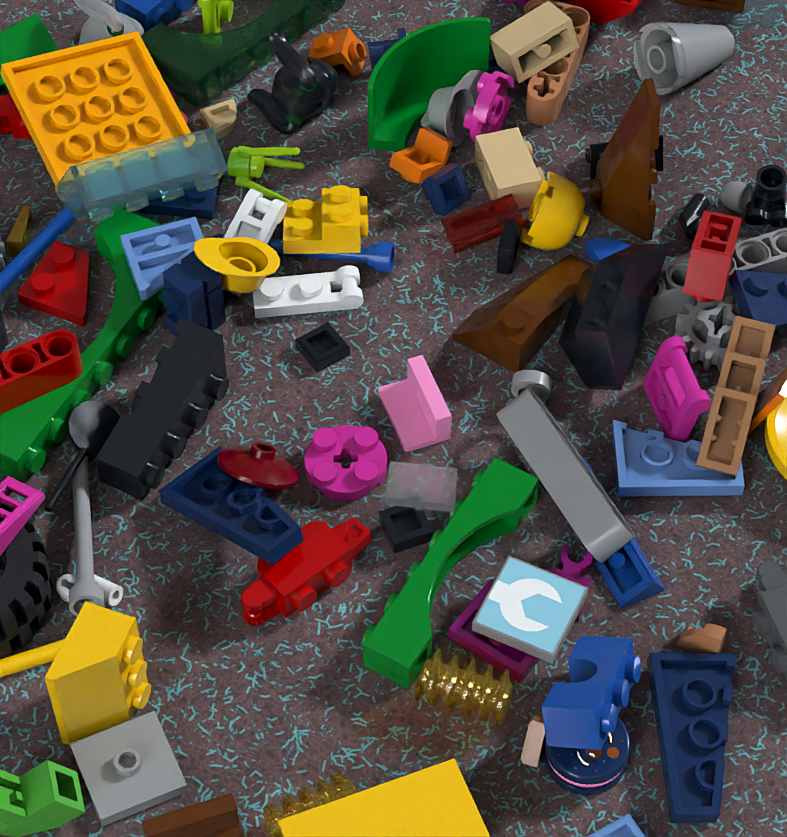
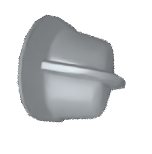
(449, 107)

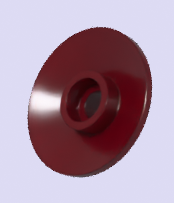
(258, 466)

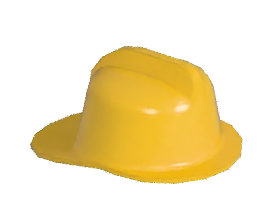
(240, 260)

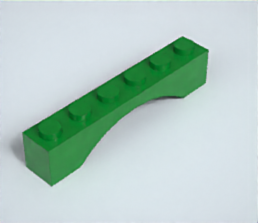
(493, 508)

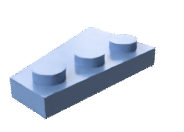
(665, 467)

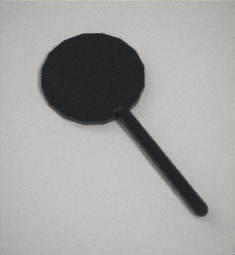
(88, 430)

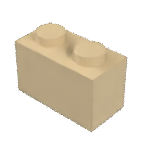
(534, 41)
(508, 166)

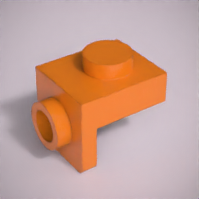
(338, 49)
(424, 158)

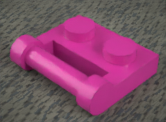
(675, 390)

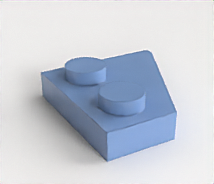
(156, 250)

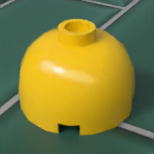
(555, 214)

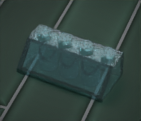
(142, 175)

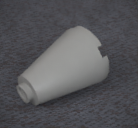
(680, 52)

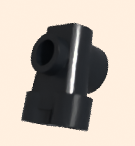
(768, 198)

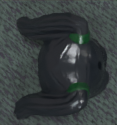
(297, 89)

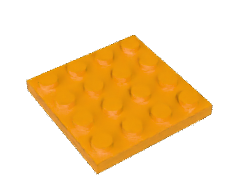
(93, 101)

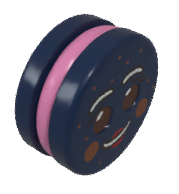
(587, 769)

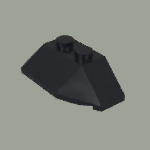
(611, 314)

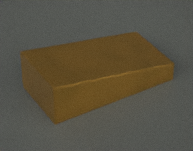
(20, 232)

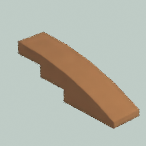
(735, 396)

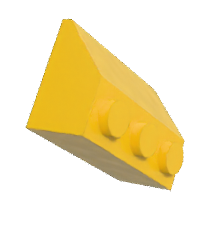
(97, 674)

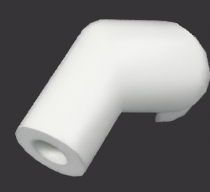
(112, 592)

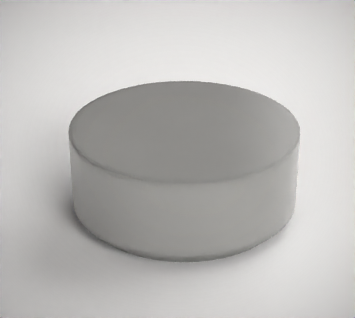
(535, 380)

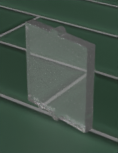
(421, 486)

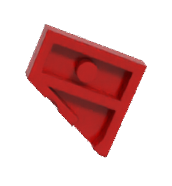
(60, 284)

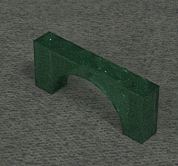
(206, 64)

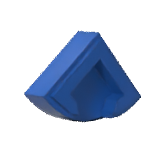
(603, 247)

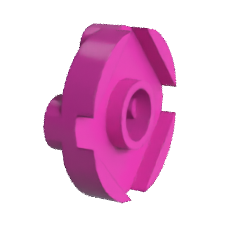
(491, 105)
(345, 441)

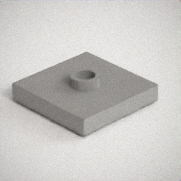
(128, 768)

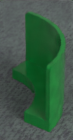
(416, 68)

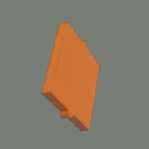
(770, 399)

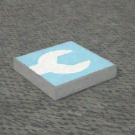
(530, 609)

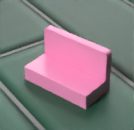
(417, 407)

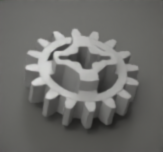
(700, 327)

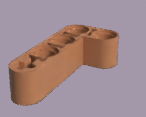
(550, 86)

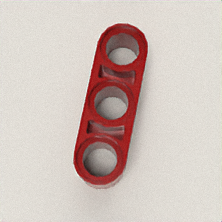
(38, 368)

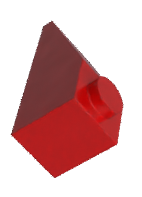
(711, 256)

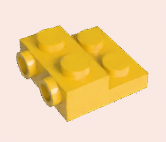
(327, 225)

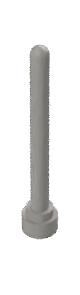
(85, 587)

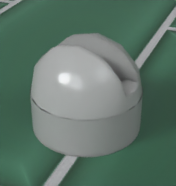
(736, 195)

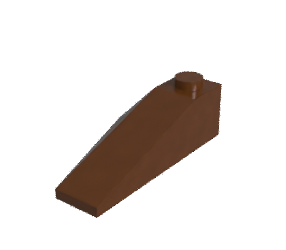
(629, 167)

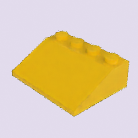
(415, 805)

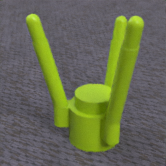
(249, 163)

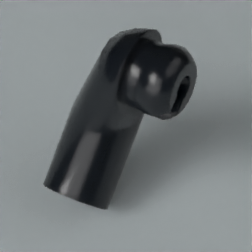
(692, 214)

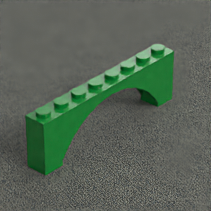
(37, 425)

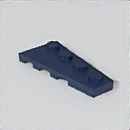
(232, 509)
(691, 720)

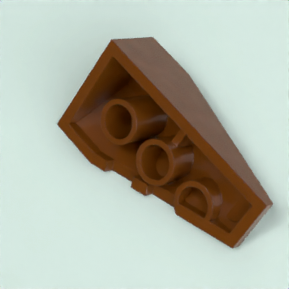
(524, 317)

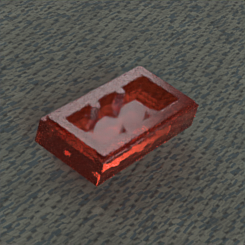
(481, 223)

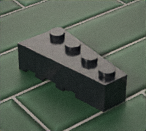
(165, 411)

